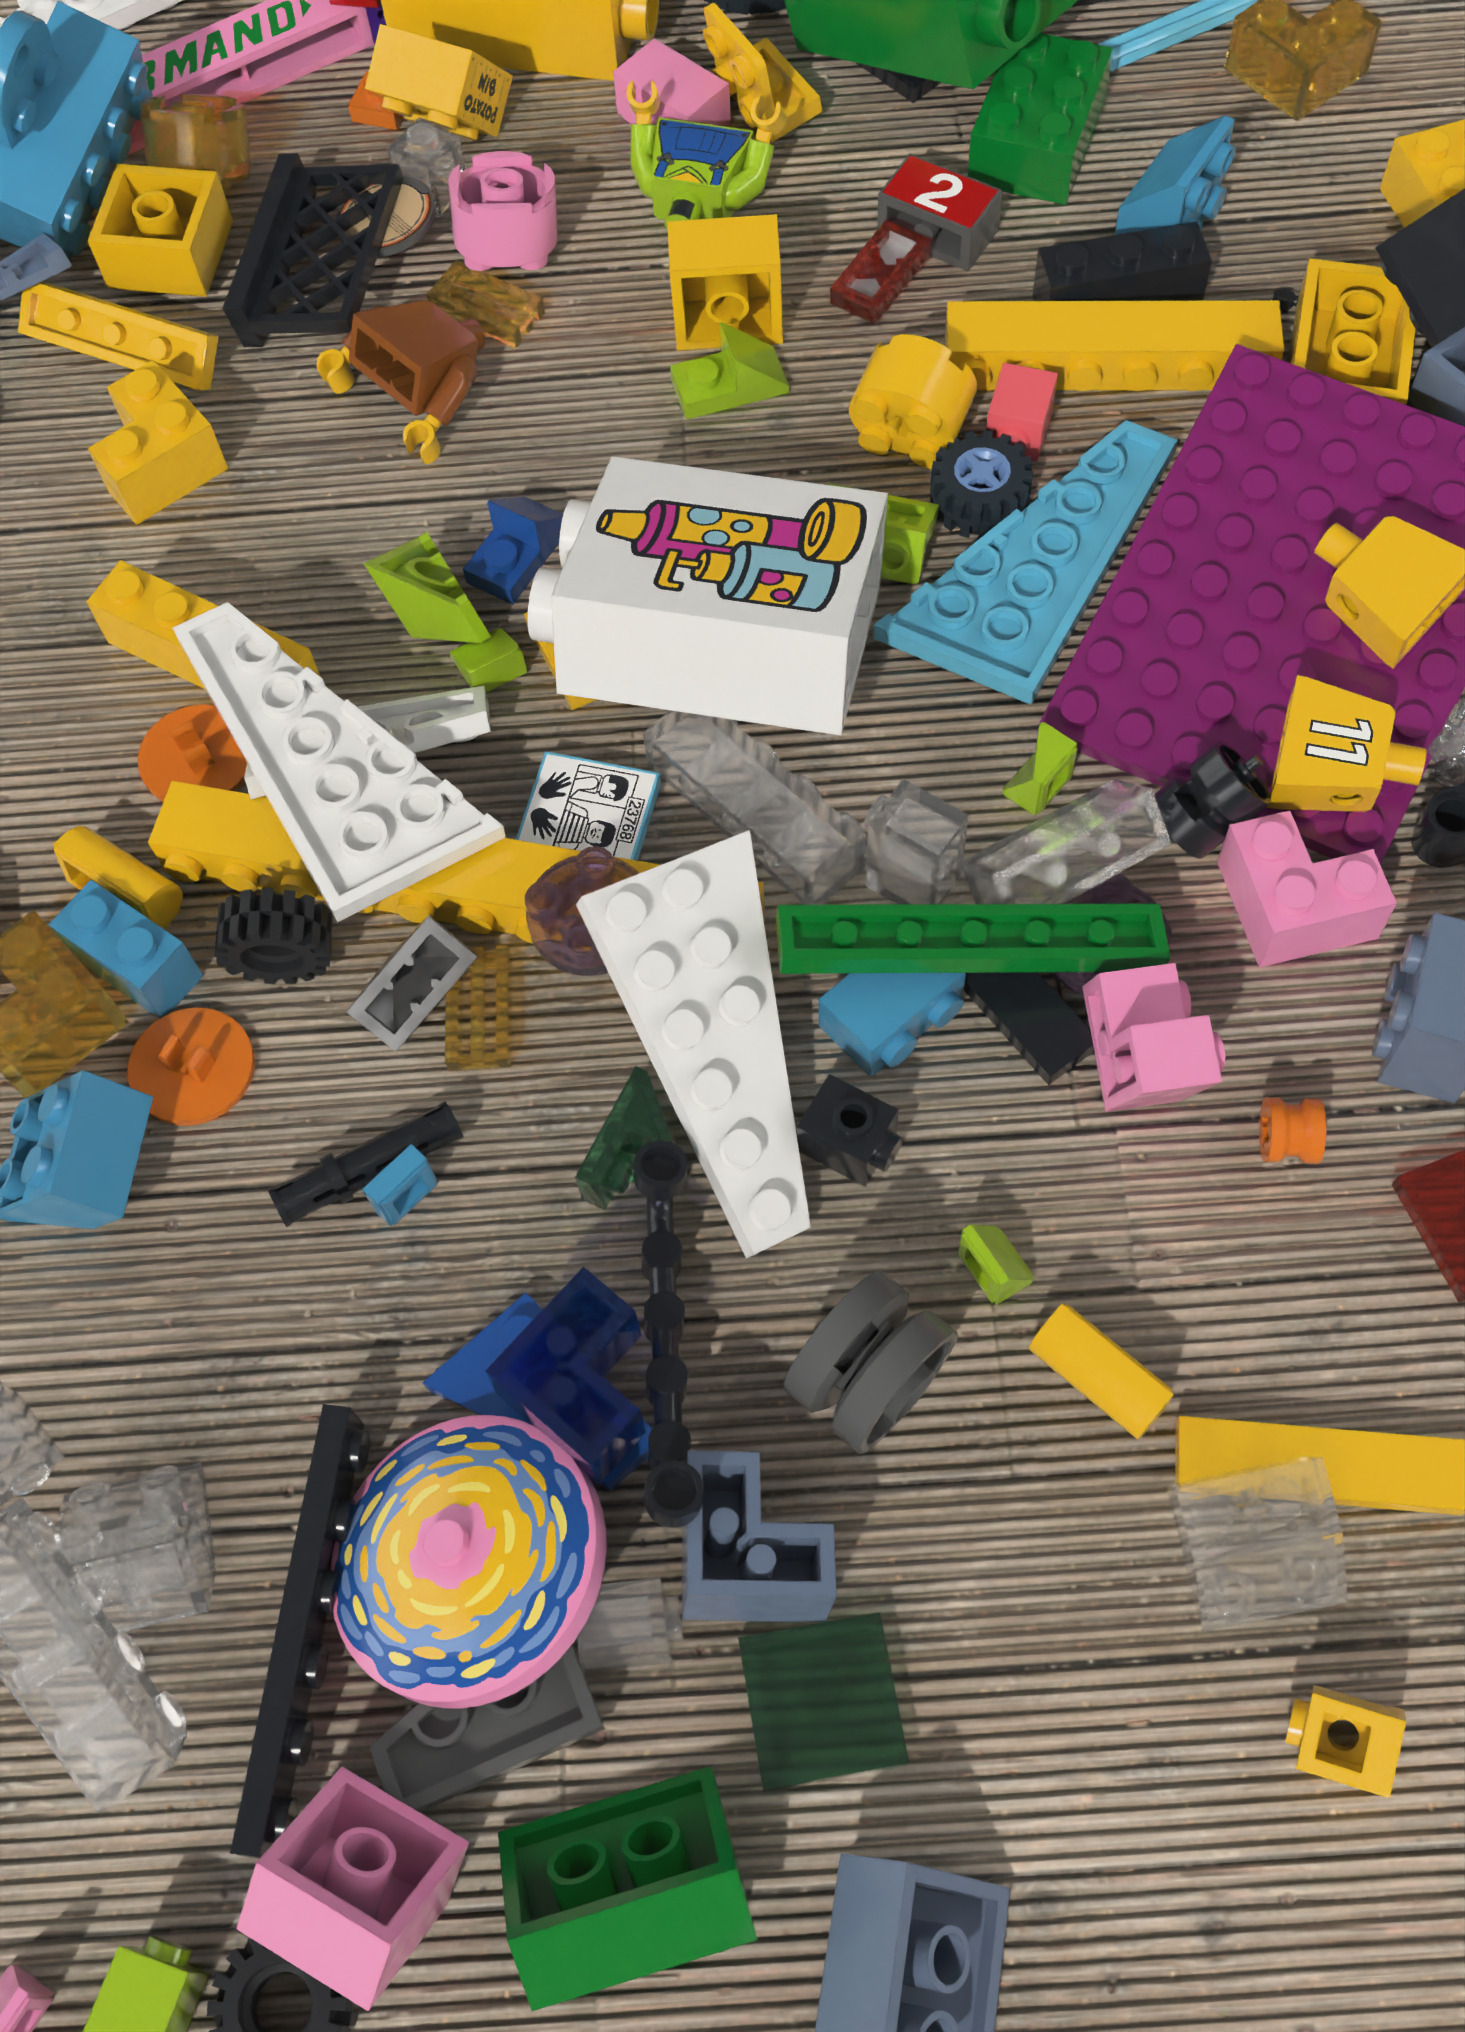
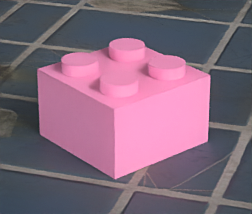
(352, 1887)

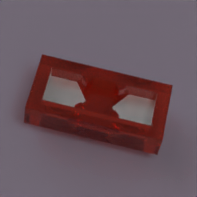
(880, 271)

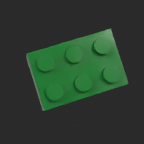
(1040, 118)

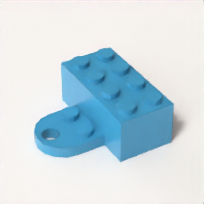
(63, 121)

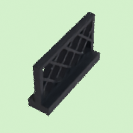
(277, 245)

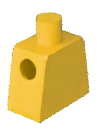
(1391, 583)

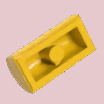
(90, 856)
(1101, 1370)

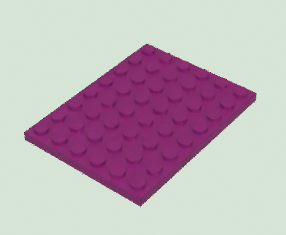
(1231, 601)

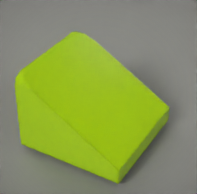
(490, 662)
(993, 1262)

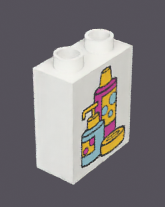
(714, 594)

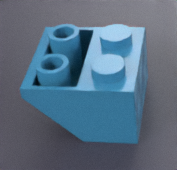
(1181, 181)
(73, 1153)

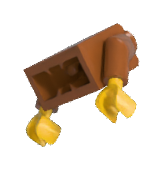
(416, 358)

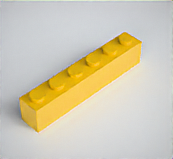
(1110, 341)

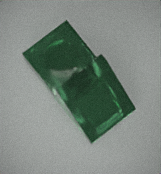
(629, 1126)

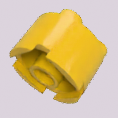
(911, 399)

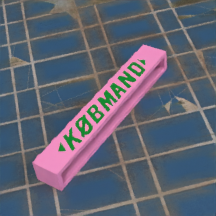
(255, 51)

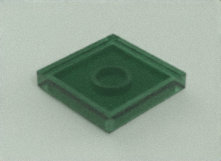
(822, 1702)

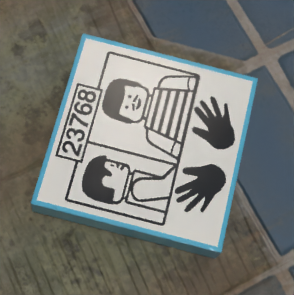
(590, 805)

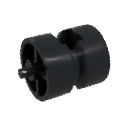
(1216, 793)

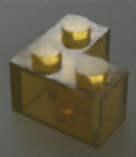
(1300, 59)
(56, 1009)

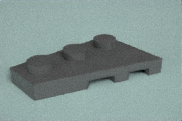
(452, 1750)

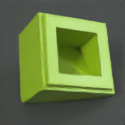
(1044, 771)

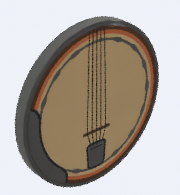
(410, 217)

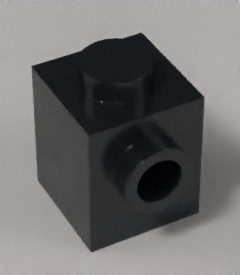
(849, 1131)

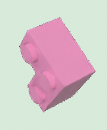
(1300, 905)
(1146, 1041)

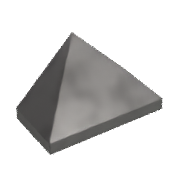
(411, 982)

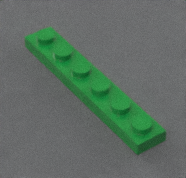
(969, 938)

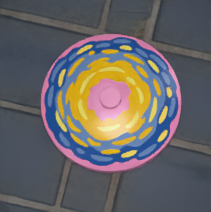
(469, 1562)

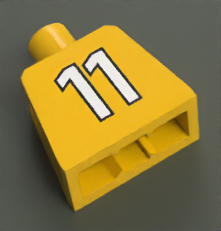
(1338, 751)

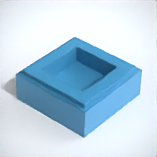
(401, 1185)

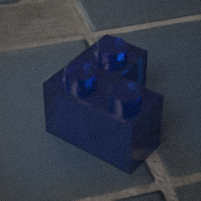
(559, 1369)

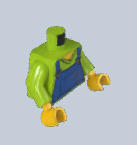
(696, 166)

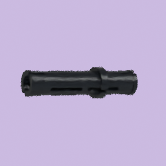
(355, 1168)

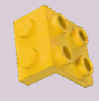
(758, 72)

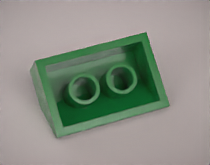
(622, 1888)

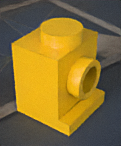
(1367, 1762)

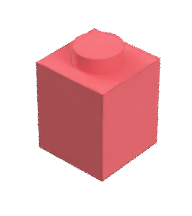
(1023, 406)

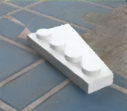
(422, 722)

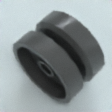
(869, 1361)

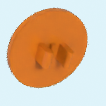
(193, 749)
(192, 1065)

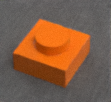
(367, 109)

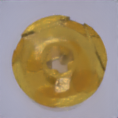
(197, 135)

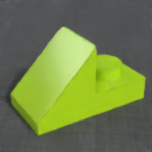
(736, 376)

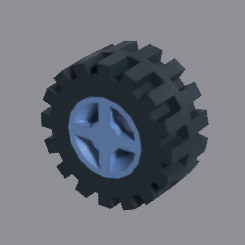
(980, 482)

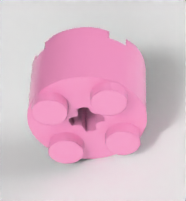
(503, 211)

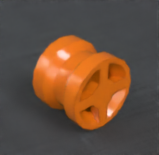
(1292, 1130)

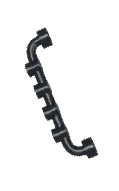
(673, 1487)

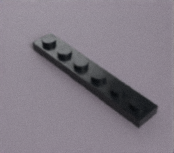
(297, 1656)

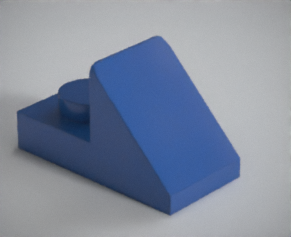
(516, 547)

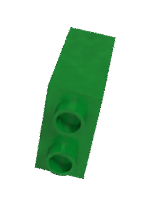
(923, 38)

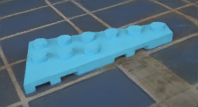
(1031, 577)

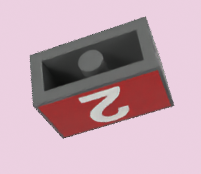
(943, 206)

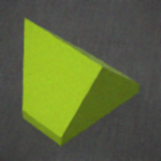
(426, 593)

